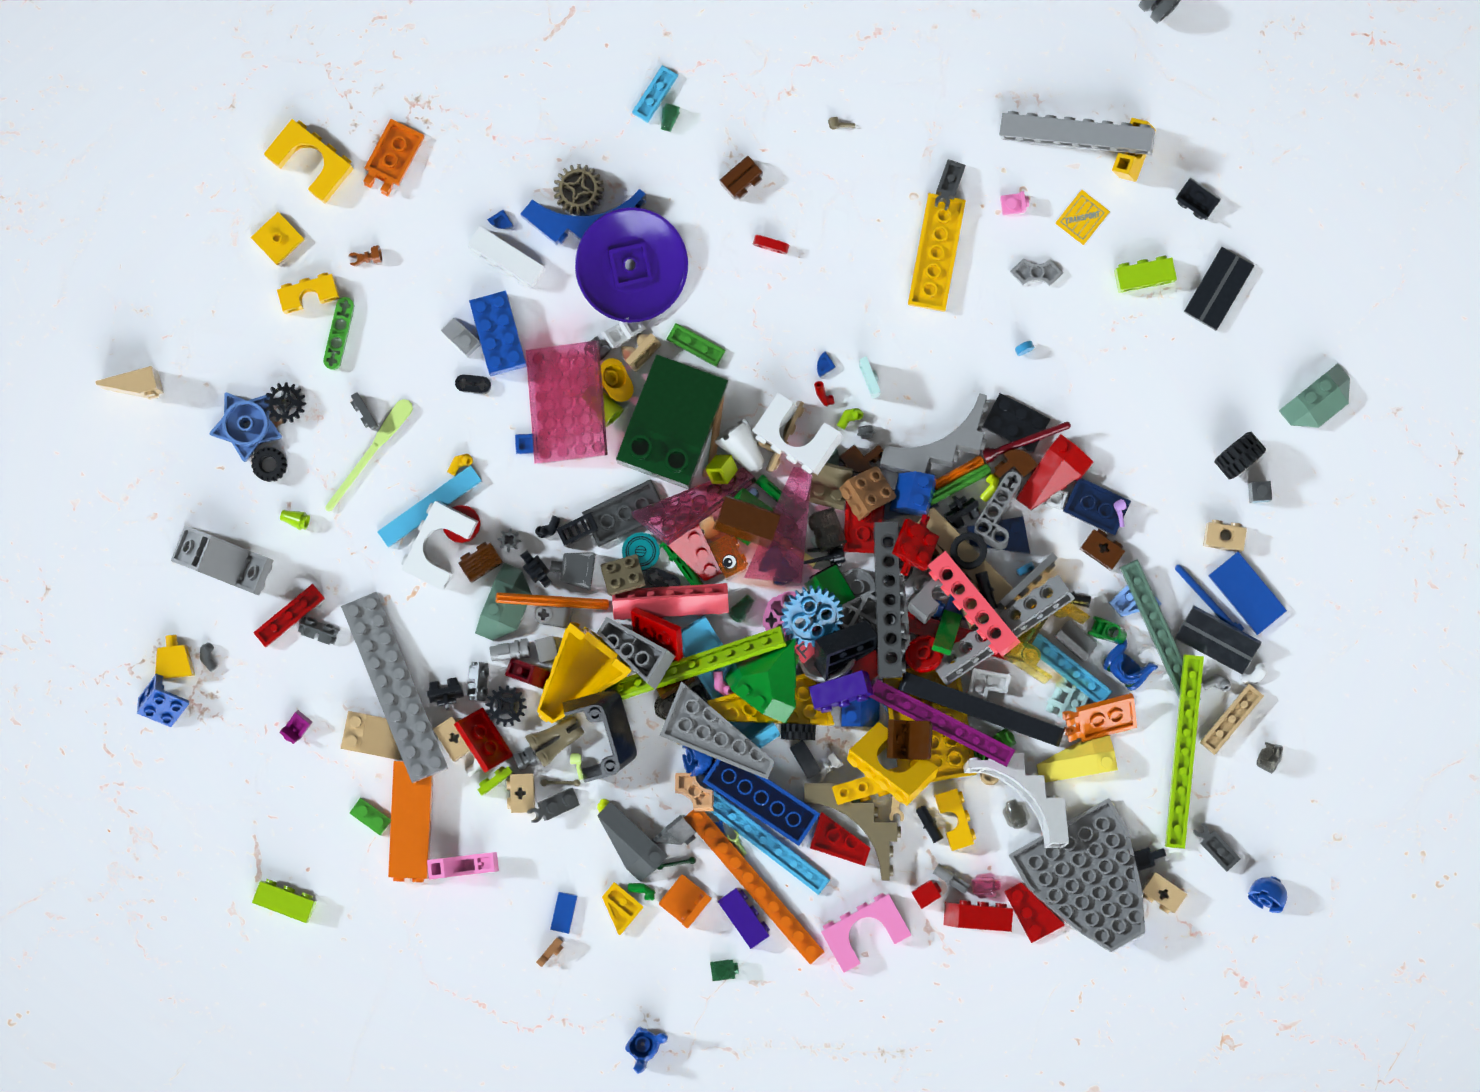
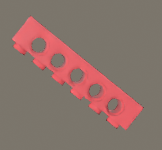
(945, 564)

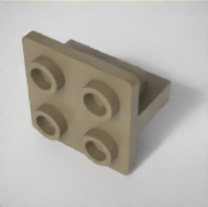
(622, 575)

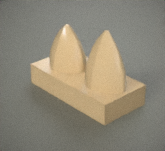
(638, 356)

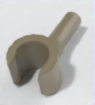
(834, 123)

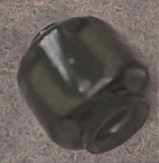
(1016, 814)

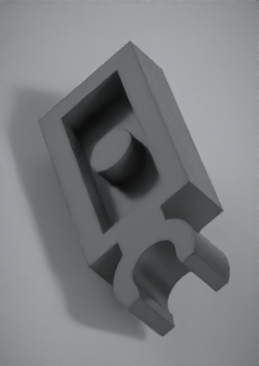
(949, 182)
(555, 805)
(1217, 848)

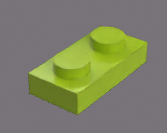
(500, 775)

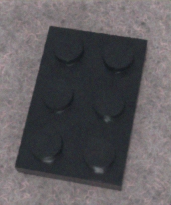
(1015, 421)

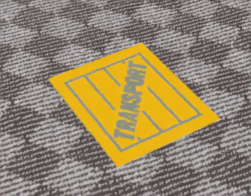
(1082, 217)

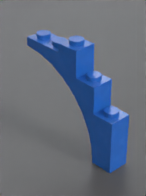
(556, 225)

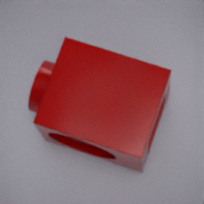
(926, 893)

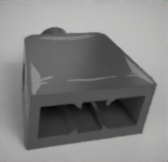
(575, 569)

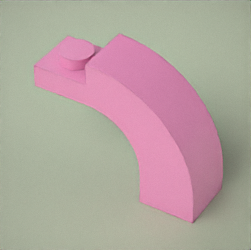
(462, 865)

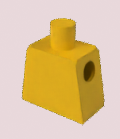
(173, 659)

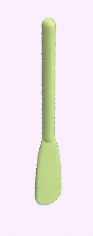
(390, 425)

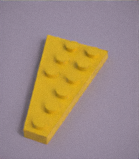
(737, 710)

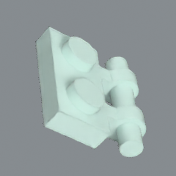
(1074, 698)

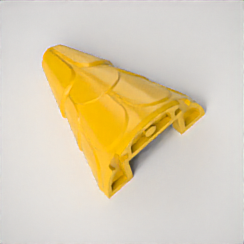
(580, 668)

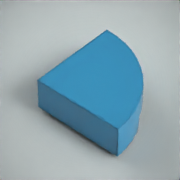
(1025, 569)

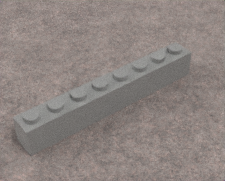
(1077, 133)

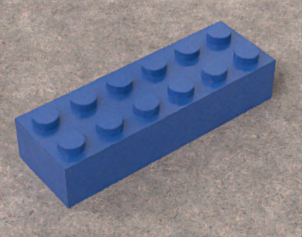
(763, 800)

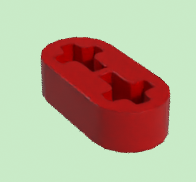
(770, 244)

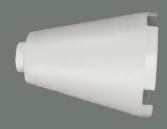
(742, 446)

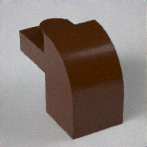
(855, 460)
(1018, 460)

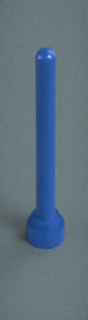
(1205, 597)

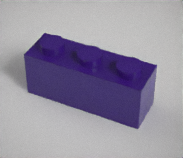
(841, 691)
(744, 917)

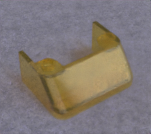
(1027, 656)

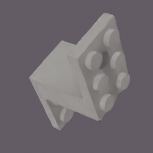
(222, 560)

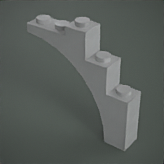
(943, 451)

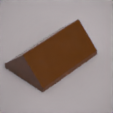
(747, 521)

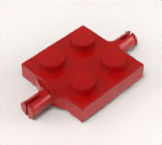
(915, 544)

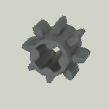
(515, 540)

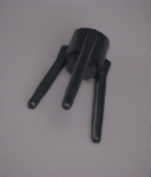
(834, 556)

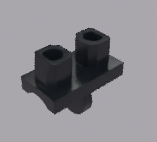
(960, 508)
(446, 695)

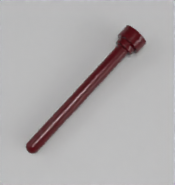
(991, 453)

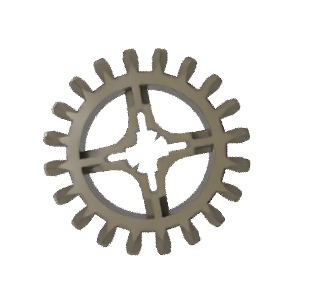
(583, 173)

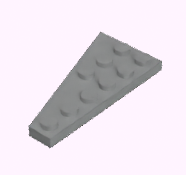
(705, 730)

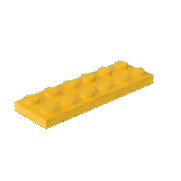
(936, 254)

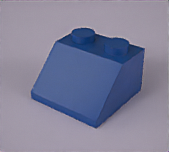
(914, 493)
(861, 713)

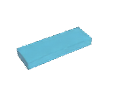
(655, 94)

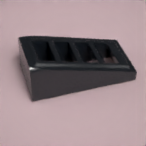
(560, 530)

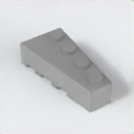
(641, 654)

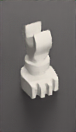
(834, 761)

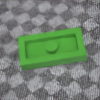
(370, 816)

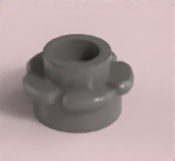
(865, 431)

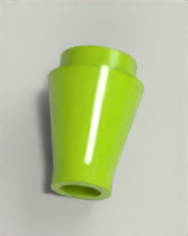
(296, 519)

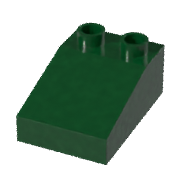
(672, 422)

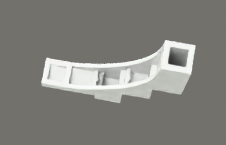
(1031, 786)

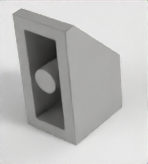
(461, 337)

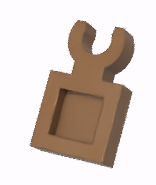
(554, 948)

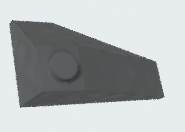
(676, 832)
(633, 846)

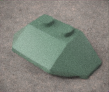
(1319, 400)
(502, 618)

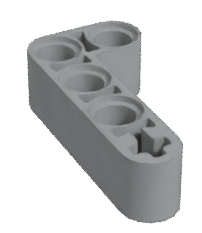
(1000, 508)

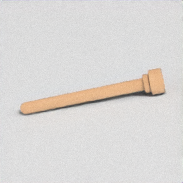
(715, 433)

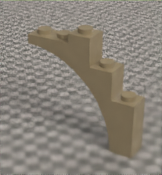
(863, 814)

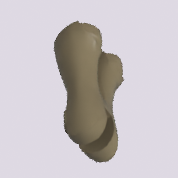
(541, 738)

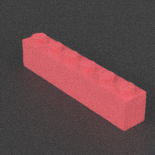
(673, 601)

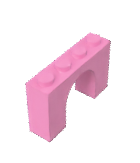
(838, 933)

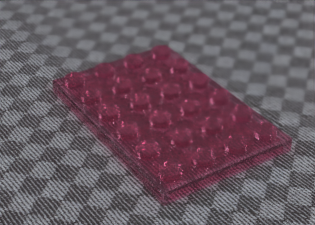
(566, 402)

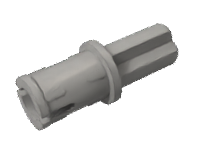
(951, 878)

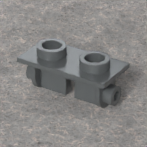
(310, 626)
(478, 690)

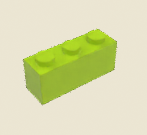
(1145, 274)
(284, 900)

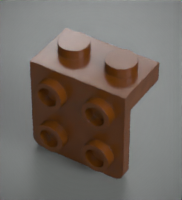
(909, 739)

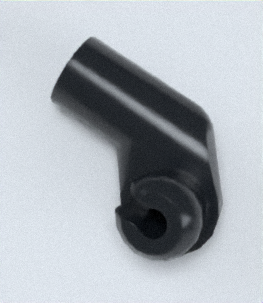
(548, 530)

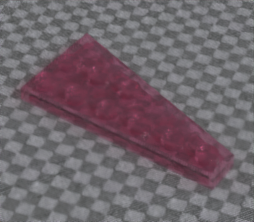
(683, 511)
(785, 554)

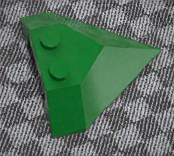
(767, 681)

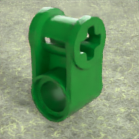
(1104, 630)

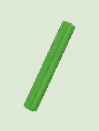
(960, 483)

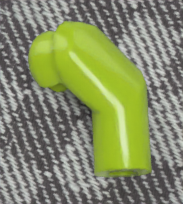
(850, 415)

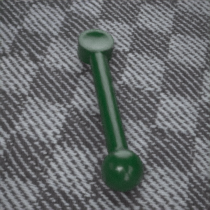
(691, 860)

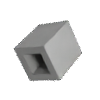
(546, 650)

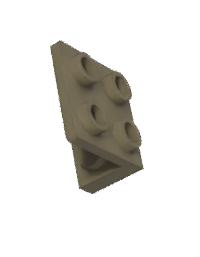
(826, 486)

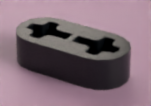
(473, 379)
(665, 575)

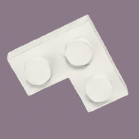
(985, 680)

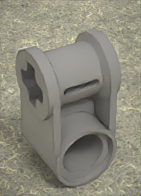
(557, 616)

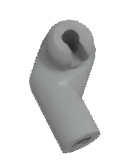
(1218, 682)

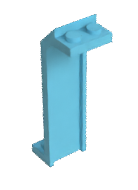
(700, 637)

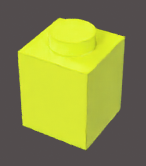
(721, 469)

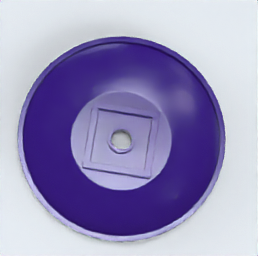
(658, 268)

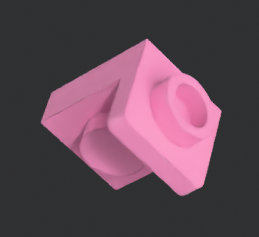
(1014, 203)

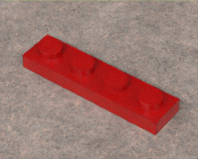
(289, 615)

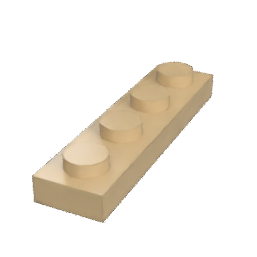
(1231, 719)

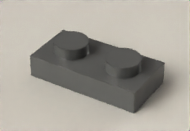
(359, 405)

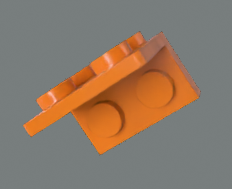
(685, 901)

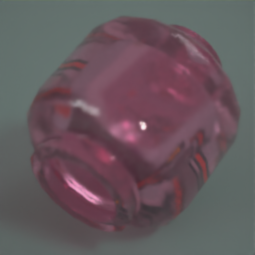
(986, 885)

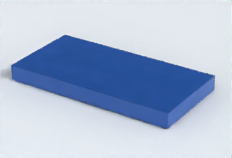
(1247, 593)

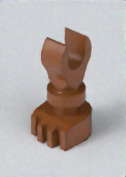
(375, 255)

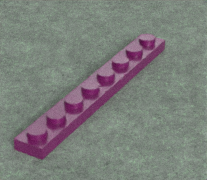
(942, 723)

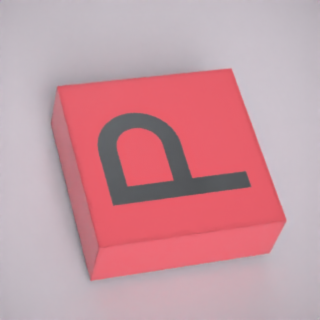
(804, 652)

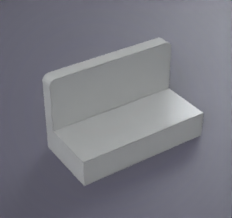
(1076, 640)

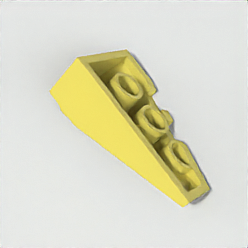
(1080, 760)

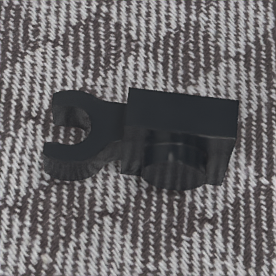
(1145, 858)

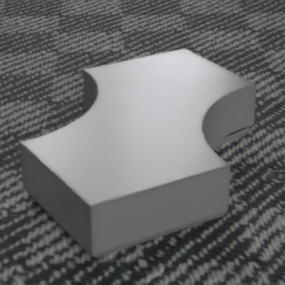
(1045, 272)

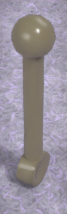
(544, 782)

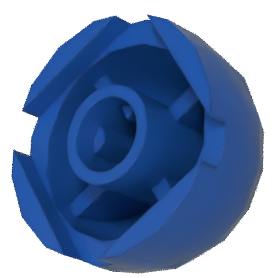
(696, 762)
(1268, 892)

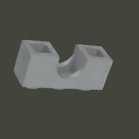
(922, 604)

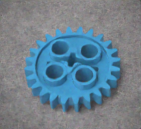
(796, 609)

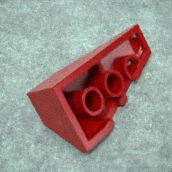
(1056, 470)

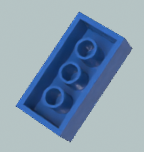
(498, 333)

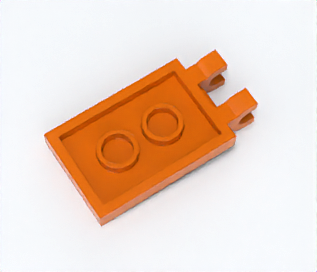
(392, 156)
(1101, 718)

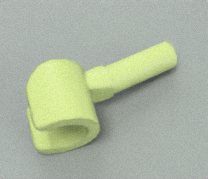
(575, 758)
(736, 841)

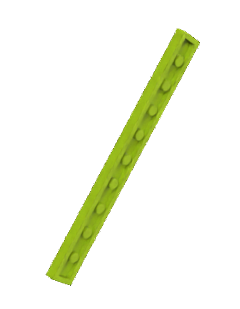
(706, 661)
(1184, 751)

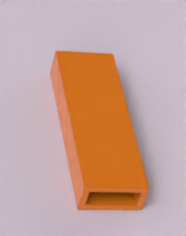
(410, 826)

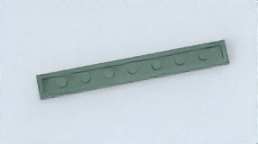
(1154, 621)

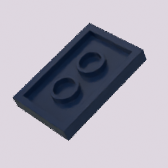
(1095, 506)

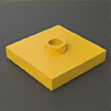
(277, 238)

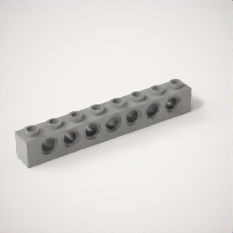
(1027, 620)

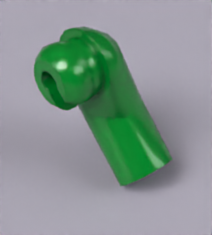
(642, 888)

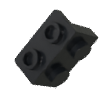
(1197, 199)

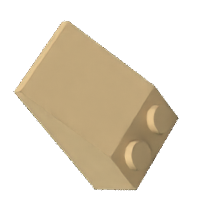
(139, 383)
(369, 736)

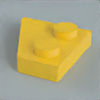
(621, 907)

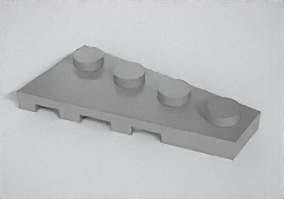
(1023, 587)

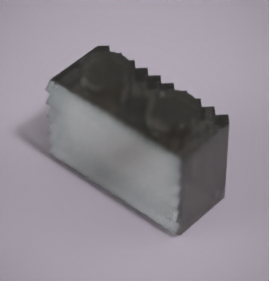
(827, 530)

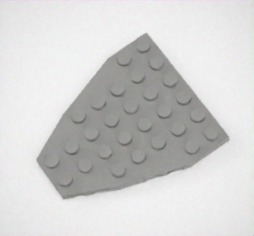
(1089, 880)

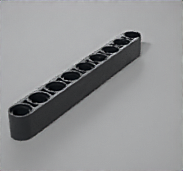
(981, 709)

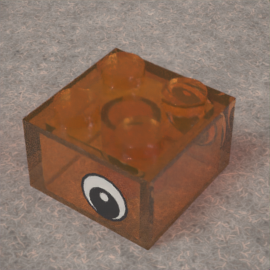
(728, 557)

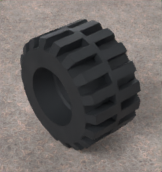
(1240, 455)

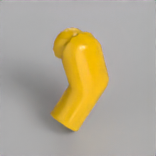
(459, 461)

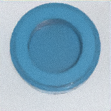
(1024, 348)

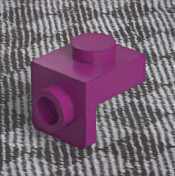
(296, 727)

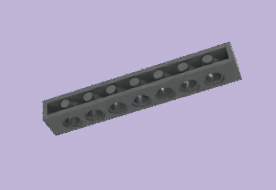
(885, 669)

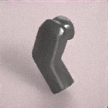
(205, 656)

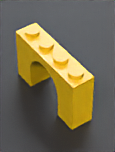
(296, 137)
(901, 785)

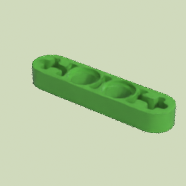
(338, 333)

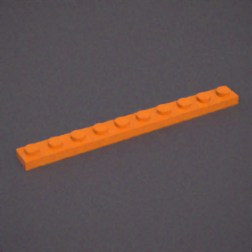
(754, 885)

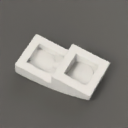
(622, 333)

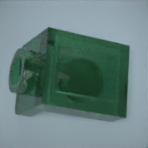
(723, 969)

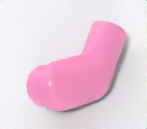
(720, 685)

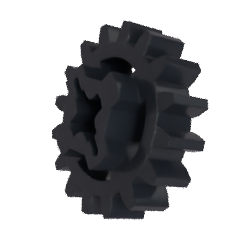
(284, 413)
(536, 569)
(499, 712)

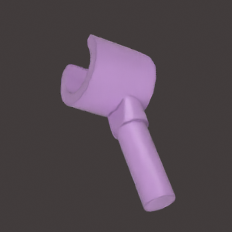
(1119, 506)

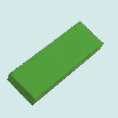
(696, 345)

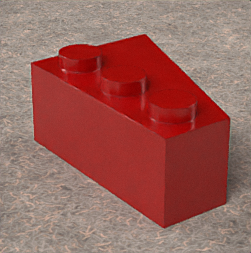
(978, 916)

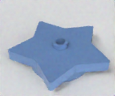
(232, 428)

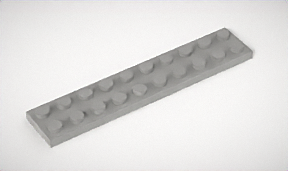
(394, 687)

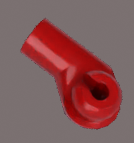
(821, 393)

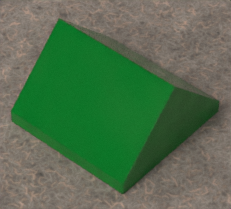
(834, 582)

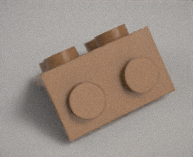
(867, 492)

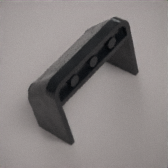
(609, 708)

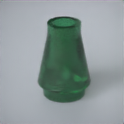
(669, 116)
(741, 609)

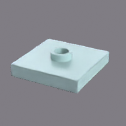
(870, 377)

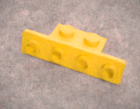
(861, 788)

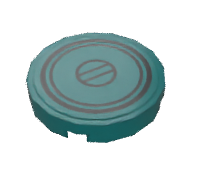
(644, 546)

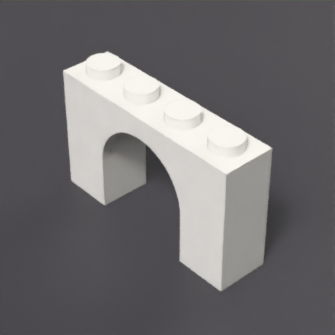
(812, 455)
(417, 561)

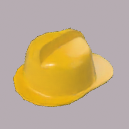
(616, 380)

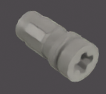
(510, 650)

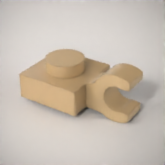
(895, 805)

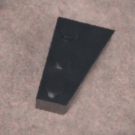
(843, 646)

